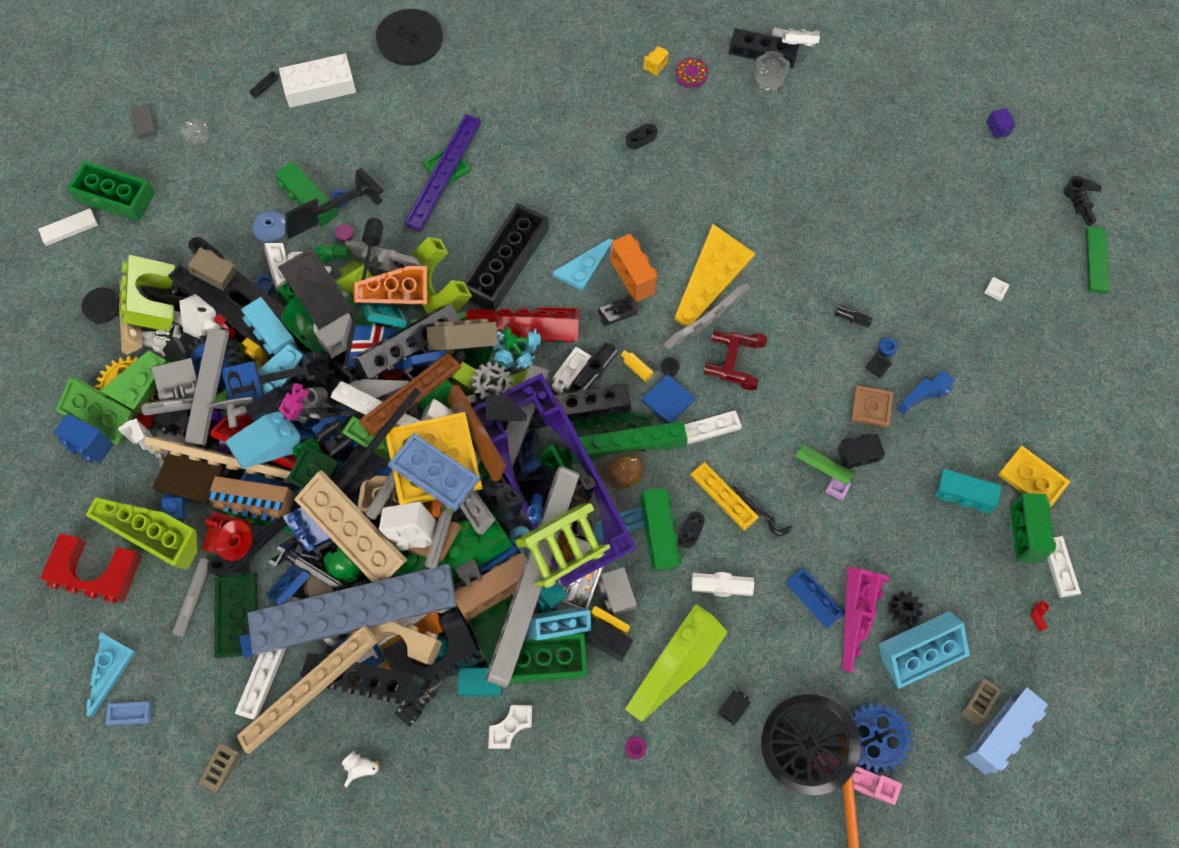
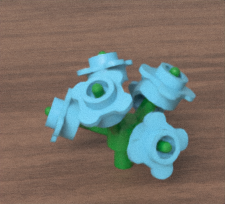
(523, 347)

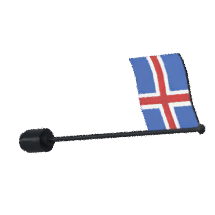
(366, 336)

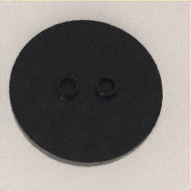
(409, 37)

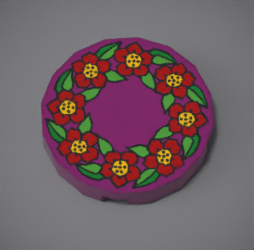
(691, 72)

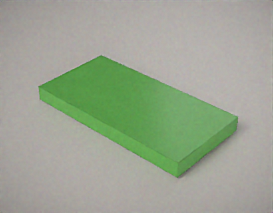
(94, 409)

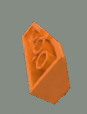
(398, 286)

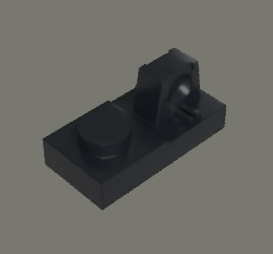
(617, 311)

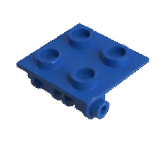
(305, 529)

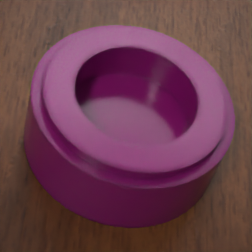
(344, 233)
(635, 748)

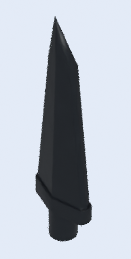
(163, 297)

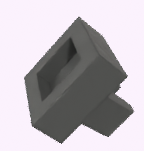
(468, 572)

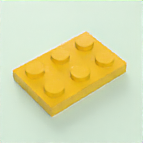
(1033, 475)

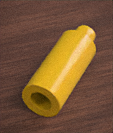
(637, 365)

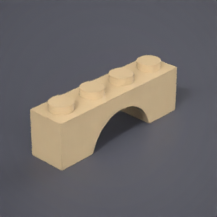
(419, 646)

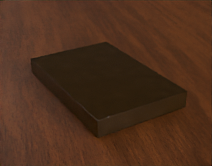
(186, 478)

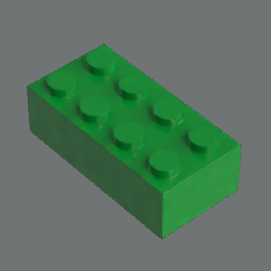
(111, 190)
(551, 660)

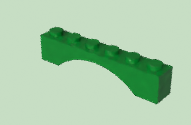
(653, 437)

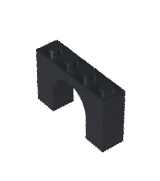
(461, 653)

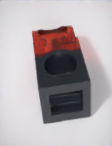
(578, 531)

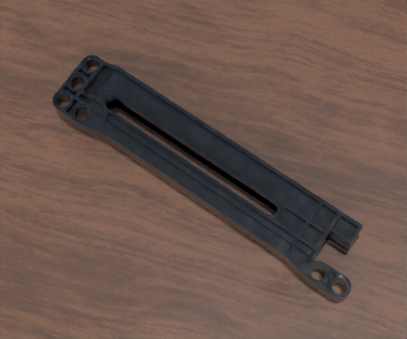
(243, 292)

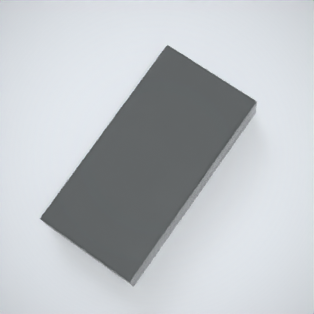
(143, 121)

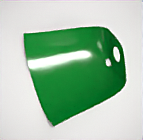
(300, 323)

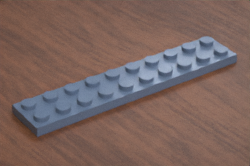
(351, 609)

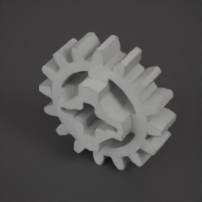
(488, 376)

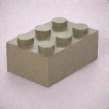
(462, 334)

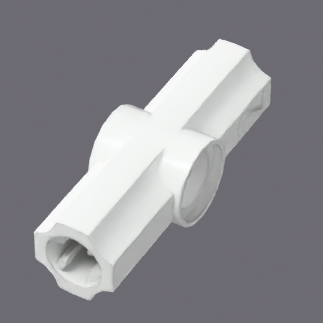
(722, 584)

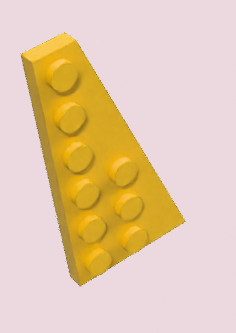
(715, 270)

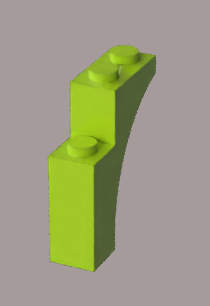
(464, 375)

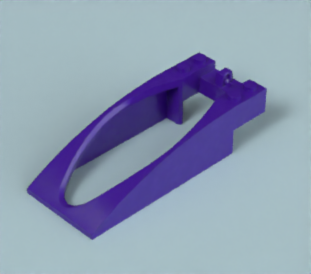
(553, 414)

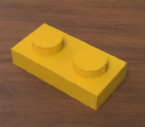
(255, 352)

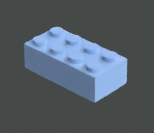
(1006, 731)

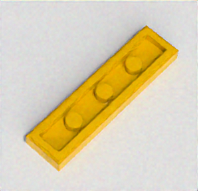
(724, 496)

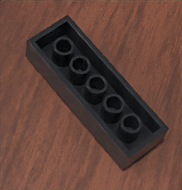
(506, 256)

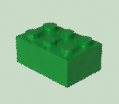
(1032, 528)

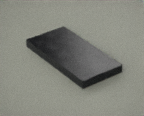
(315, 288)

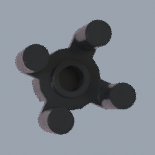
(336, 429)

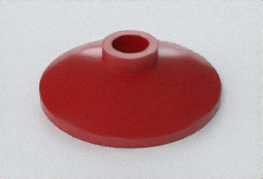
(228, 537)

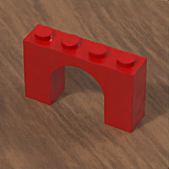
(112, 585)

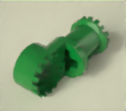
(332, 252)

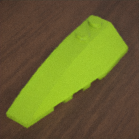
(149, 529)
(679, 662)

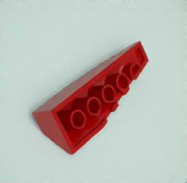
(549, 322)

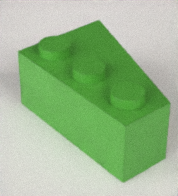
(135, 383)

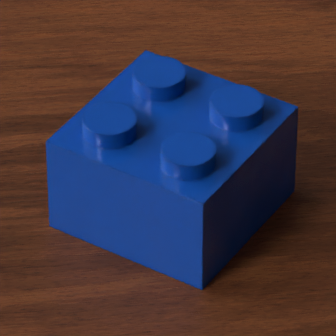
(83, 439)

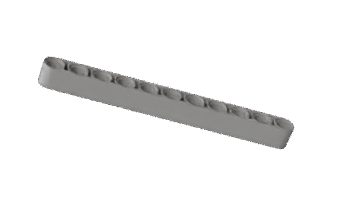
(526, 592)

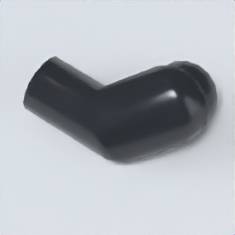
(311, 555)

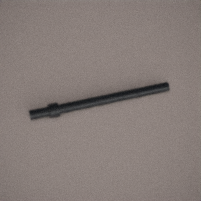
(353, 469)

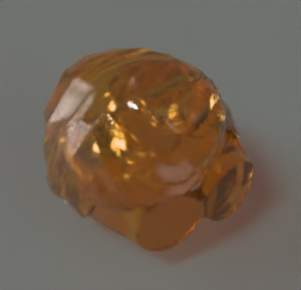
(627, 470)

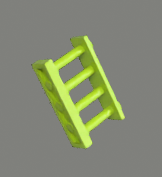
(548, 531)

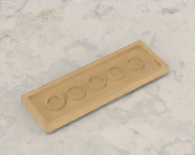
(350, 528)

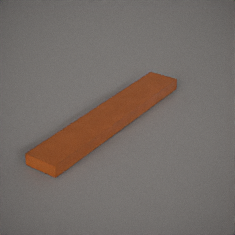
(424, 382)
(479, 436)

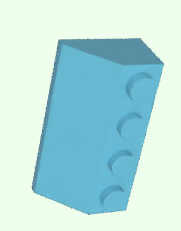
(924, 649)

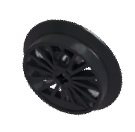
(824, 710)

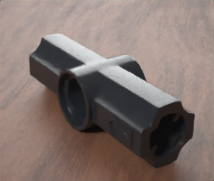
(602, 360)

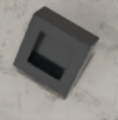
(878, 365)

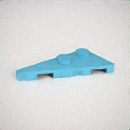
(581, 269)
(109, 666)

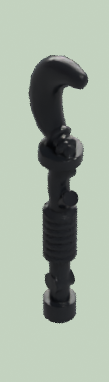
(769, 517)

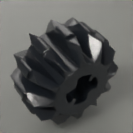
(902, 600)

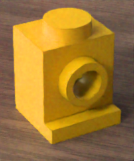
(656, 60)

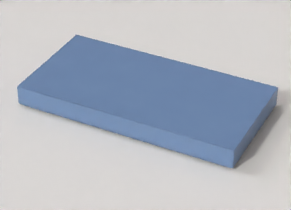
(434, 472)

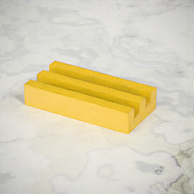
(610, 620)

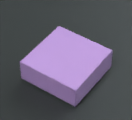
(837, 489)

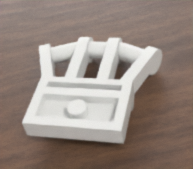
(797, 36)

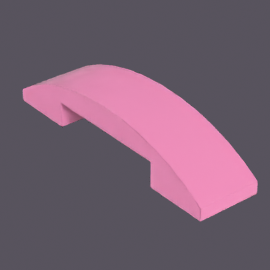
(866, 782)

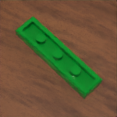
(1097, 260)

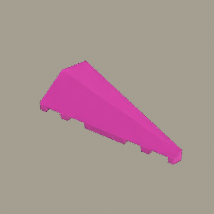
(861, 597)

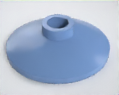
(269, 232)

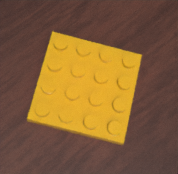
(445, 433)

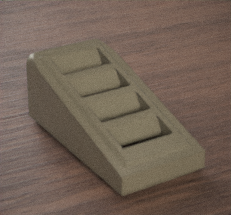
(975, 713)
(234, 757)

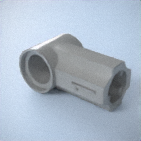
(309, 401)

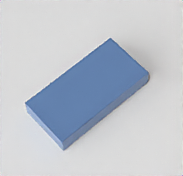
(128, 713)

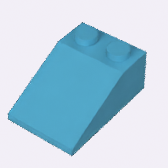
(264, 440)

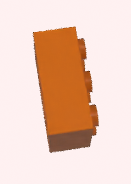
(633, 267)

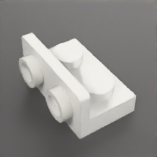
(136, 433)

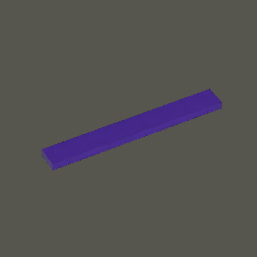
(442, 173)

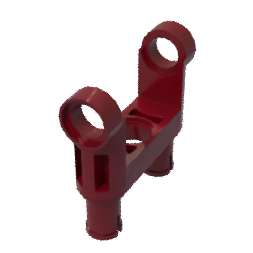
(726, 371)

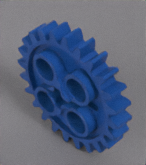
(886, 755)

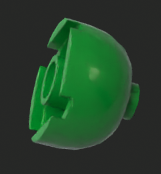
(341, 566)

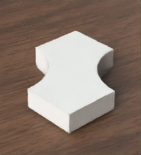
(502, 734)

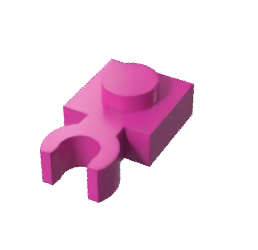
(292, 402)

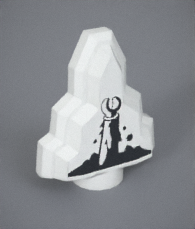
(159, 338)

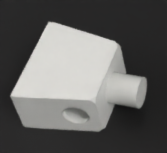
(197, 316)

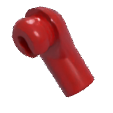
(1038, 613)

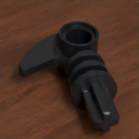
(1076, 190)
(411, 713)

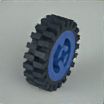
(230, 359)

